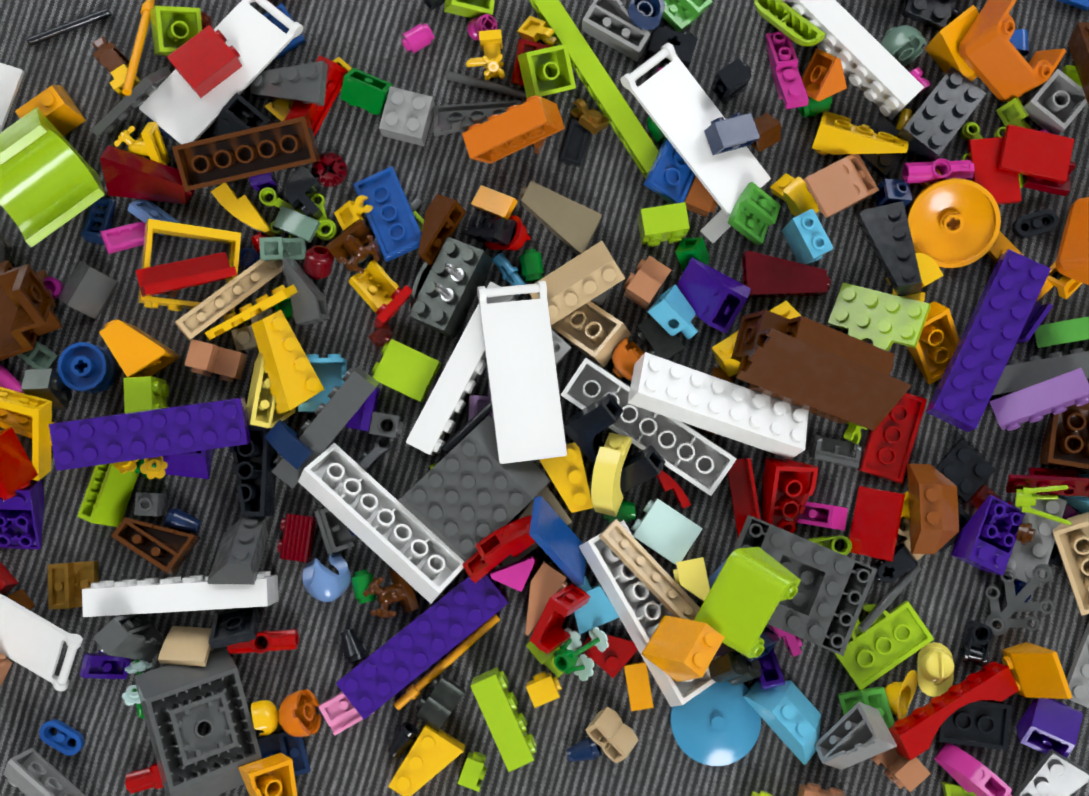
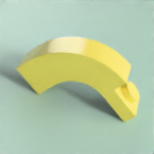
(606, 476)

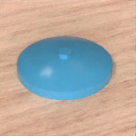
(716, 725)

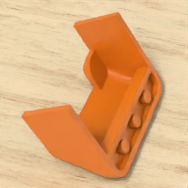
(995, 58)
(1074, 246)

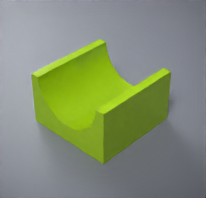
(43, 177)

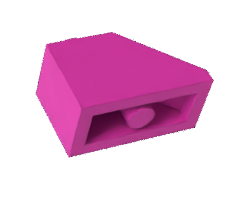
(824, 516)

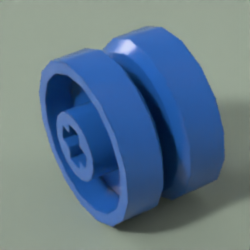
(87, 367)

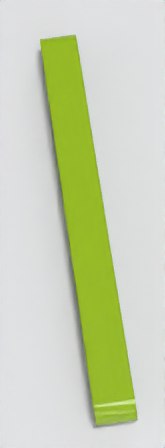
(599, 84)

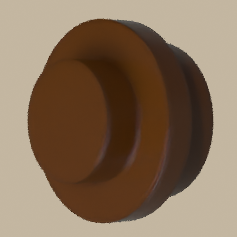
(1025, 533)

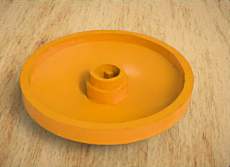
(954, 222)

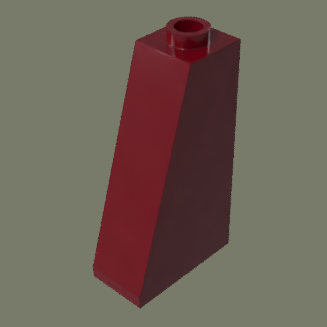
(141, 178)
(781, 278)

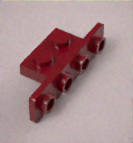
(1050, 477)

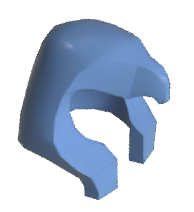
(324, 583)

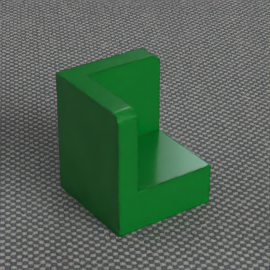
(692, 248)

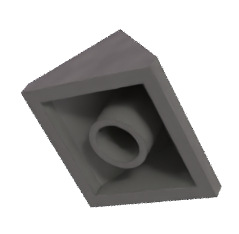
(88, 290)

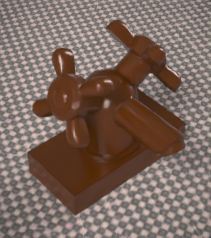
(351, 244)
(398, 591)

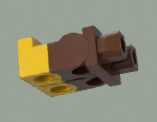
(114, 62)

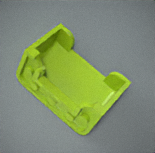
(746, 598)

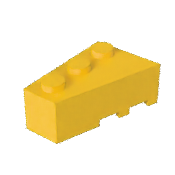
(426, 758)

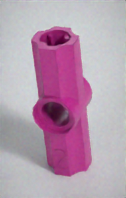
(925, 171)

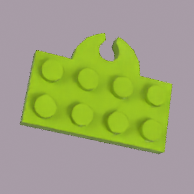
(879, 316)
(884, 644)

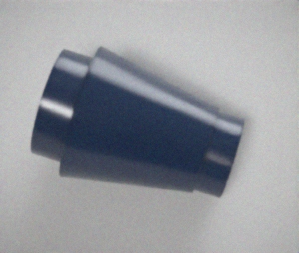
(182, 521)
(584, 750)

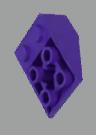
(712, 294)
(23, 518)
(989, 536)

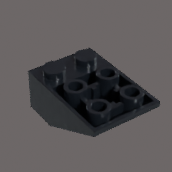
(237, 116)

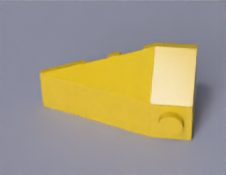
(839, 136)

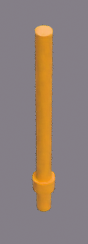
(138, 47)
(413, 691)

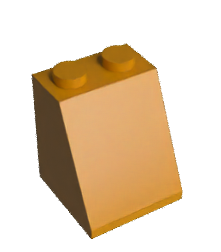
(945, 45)
(56, 107)
(136, 350)
(682, 647)

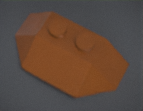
(931, 509)

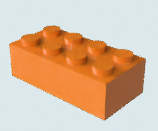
(513, 129)

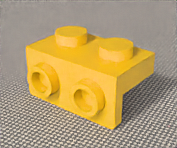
(374, 285)

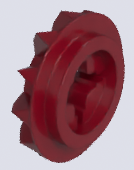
(329, 179)

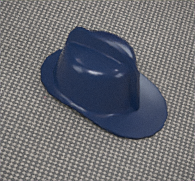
(646, 13)

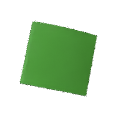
(683, 12)
(754, 213)
(873, 697)

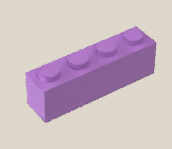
(1041, 399)

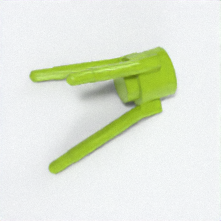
(1027, 497)

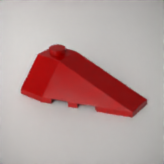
(786, 491)

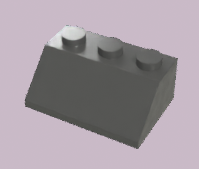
(240, 552)

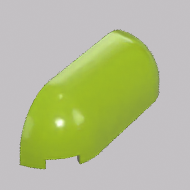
(789, 22)

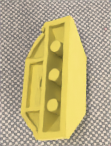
(260, 401)

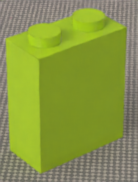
(406, 370)

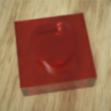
(381, 336)
(981, 495)

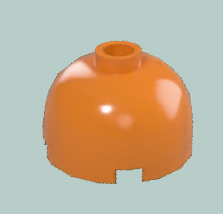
(624, 358)
(299, 714)

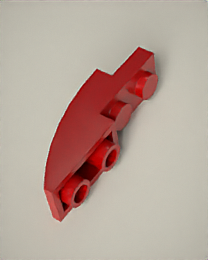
(494, 548)

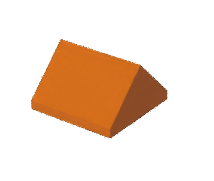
(823, 76)

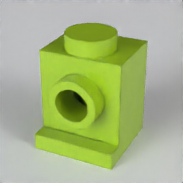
(473, 771)

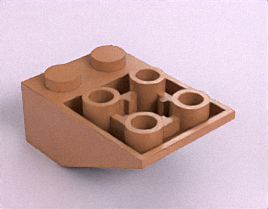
(841, 185)
(544, 584)

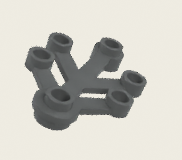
(1016, 603)

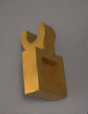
(589, 119)

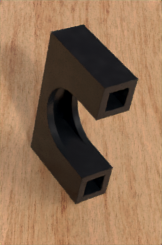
(585, 431)

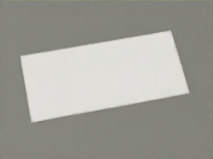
(716, 226)

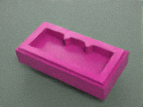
(124, 237)

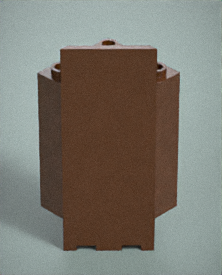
(24, 309)
(817, 368)

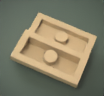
(186, 646)

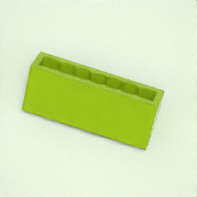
(107, 495)

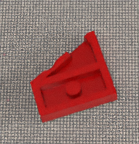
(385, 312)

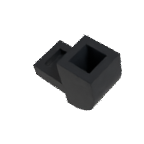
(300, 189)

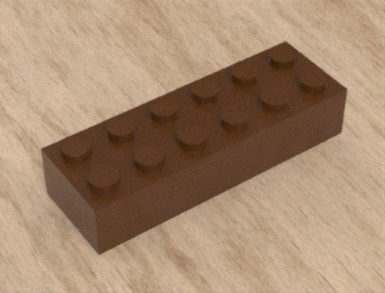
(246, 153)

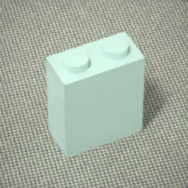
(665, 530)

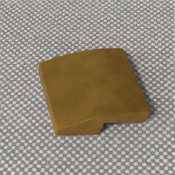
(67, 582)

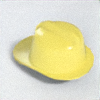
(935, 669)

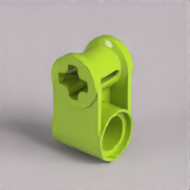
(829, 542)

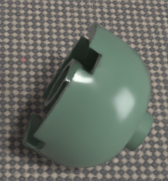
(903, 43)

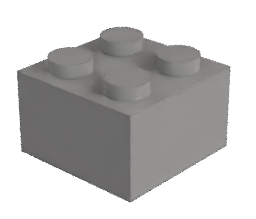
(1055, 103)
(407, 116)

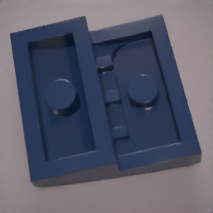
(289, 745)

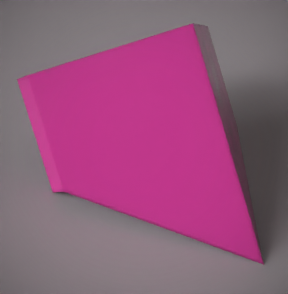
(514, 574)

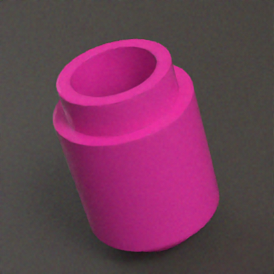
(417, 38)

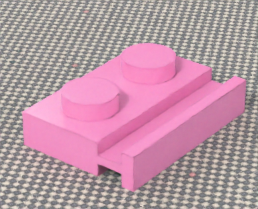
(339, 713)

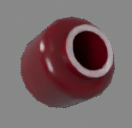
(318, 262)

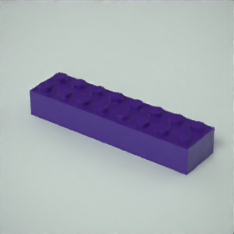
(988, 340)
(149, 433)
(421, 644)

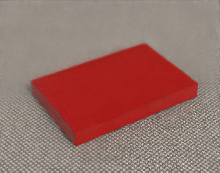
(1036, 153)
(1001, 184)
(876, 523)

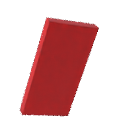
(892, 442)

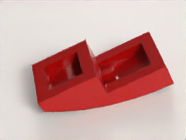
(669, 483)

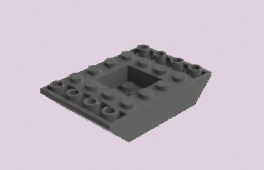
(829, 589)
(175, 704)

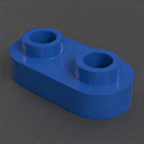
(61, 740)

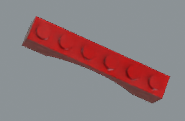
(917, 730)

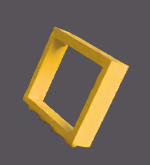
(187, 231)
(41, 414)

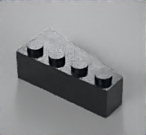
(254, 474)

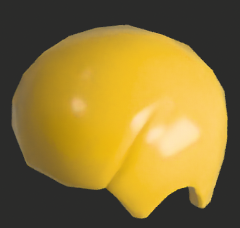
(264, 716)

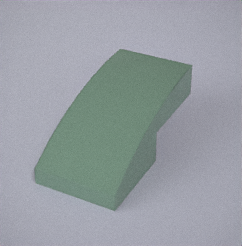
(296, 224)
(279, 248)
(39, 357)

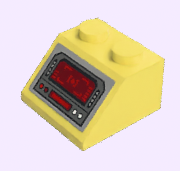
(693, 578)

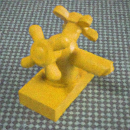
(491, 45)
(147, 144)

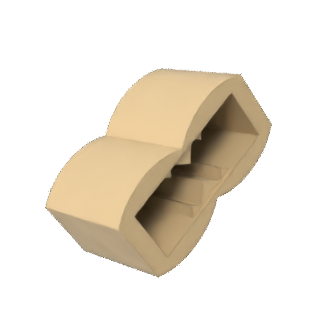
(612, 735)

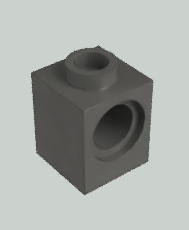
(377, 421)
(150, 504)

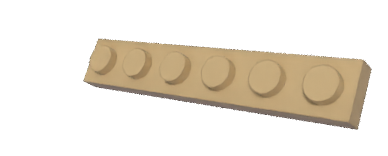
(228, 297)
(649, 571)

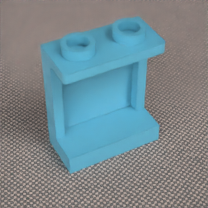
(807, 238)
(330, 374)

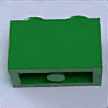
(365, 91)

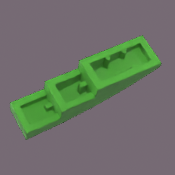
(1062, 332)

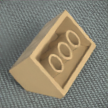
(580, 281)
(1074, 551)

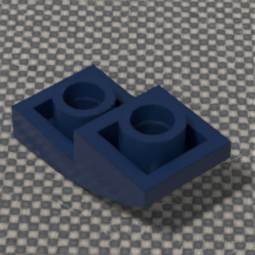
(288, 445)

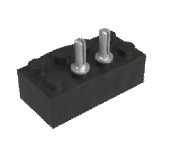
(448, 288)

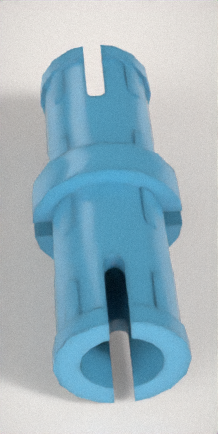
(508, 271)

